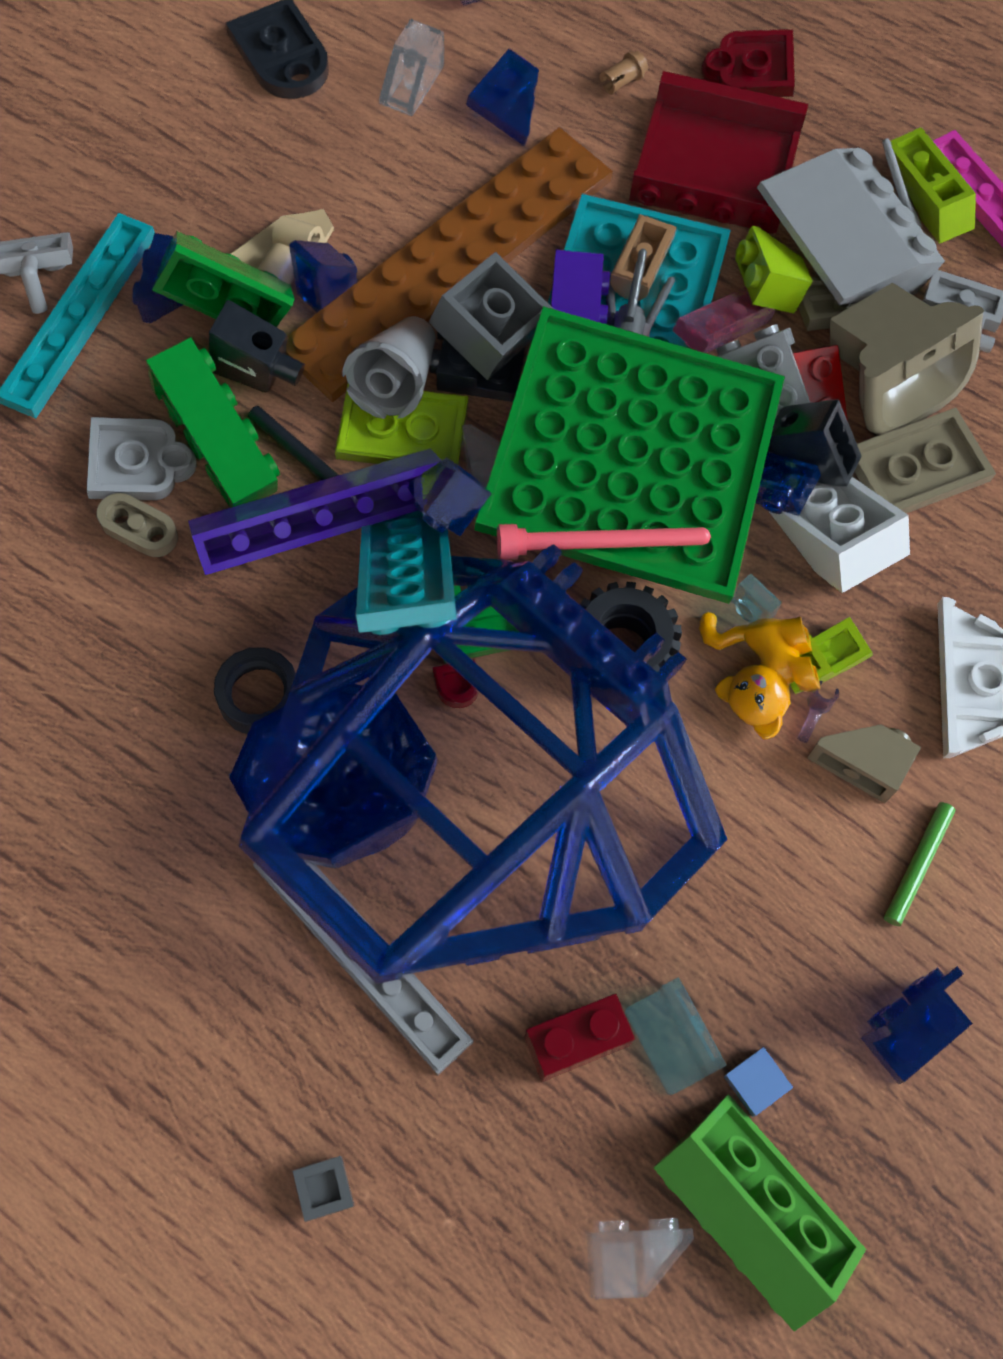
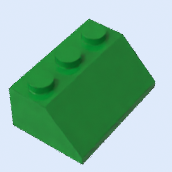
(208, 278)

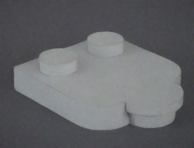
(136, 458)

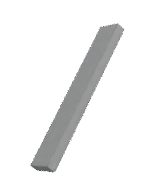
(403, 1001)

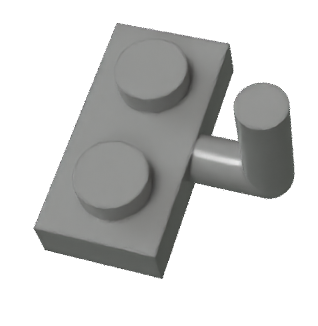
(33, 253)

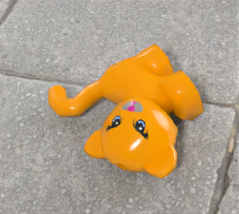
(762, 691)

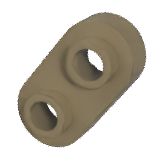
(140, 526)

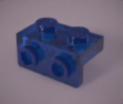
(786, 484)

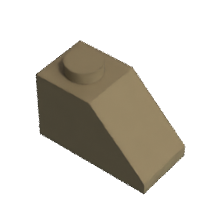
(868, 758)

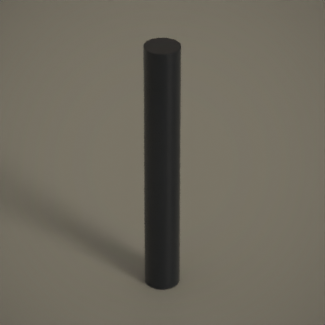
(291, 444)

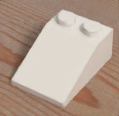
(847, 533)

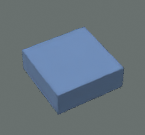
(758, 1082)

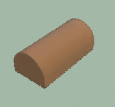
(656, 239)

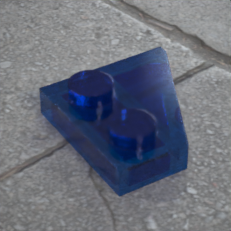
(507, 95)

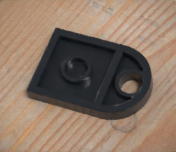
(278, 46)

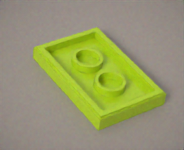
(432, 425)

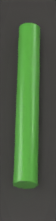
(919, 864)

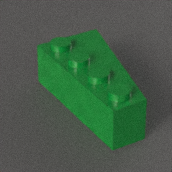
(213, 427)

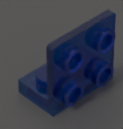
(916, 1028)

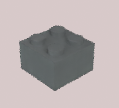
(489, 315)

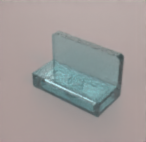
(674, 1037)

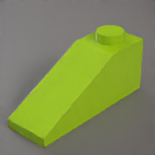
(935, 186)

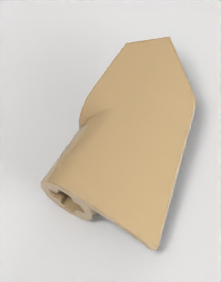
(270, 248)

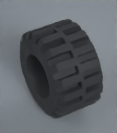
(637, 612)

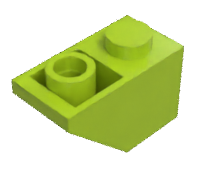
(772, 272)

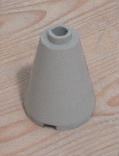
(391, 368)

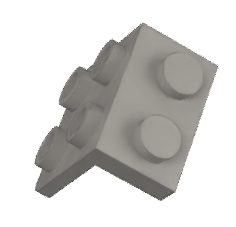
(772, 354)

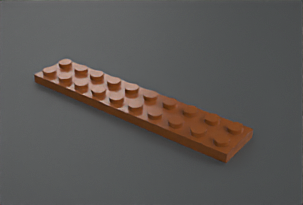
(498, 218)

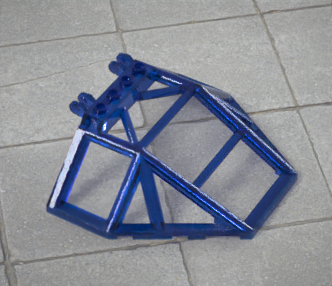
(597, 667)

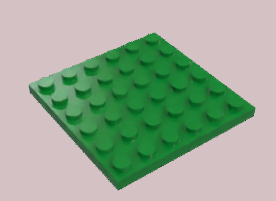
(635, 439)

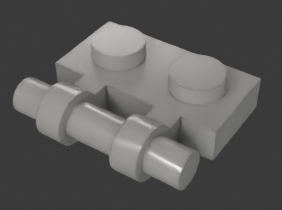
(952, 288)

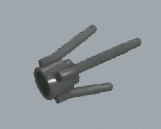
(631, 316)

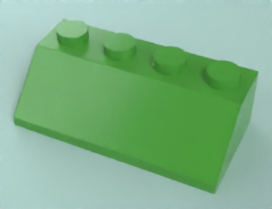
(762, 1213)

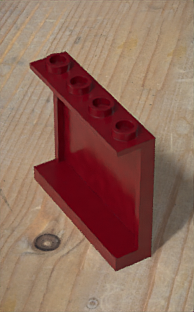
(713, 150)

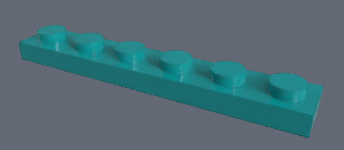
(76, 316)

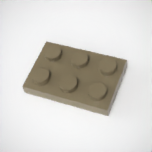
(924, 462)

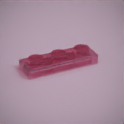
(722, 321)

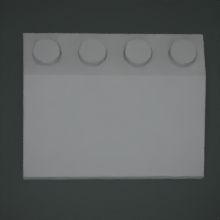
(852, 225)

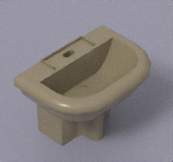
(907, 354)

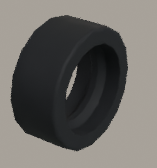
(235, 667)

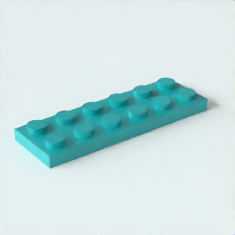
(404, 576)

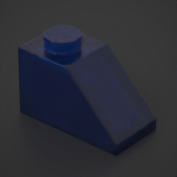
(320, 272)

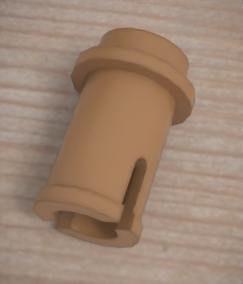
(630, 68)

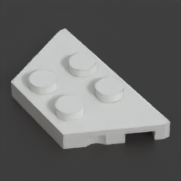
(969, 679)

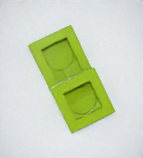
(836, 651)

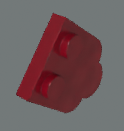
(754, 62)

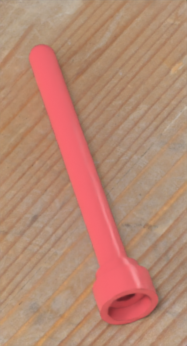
(516, 541)

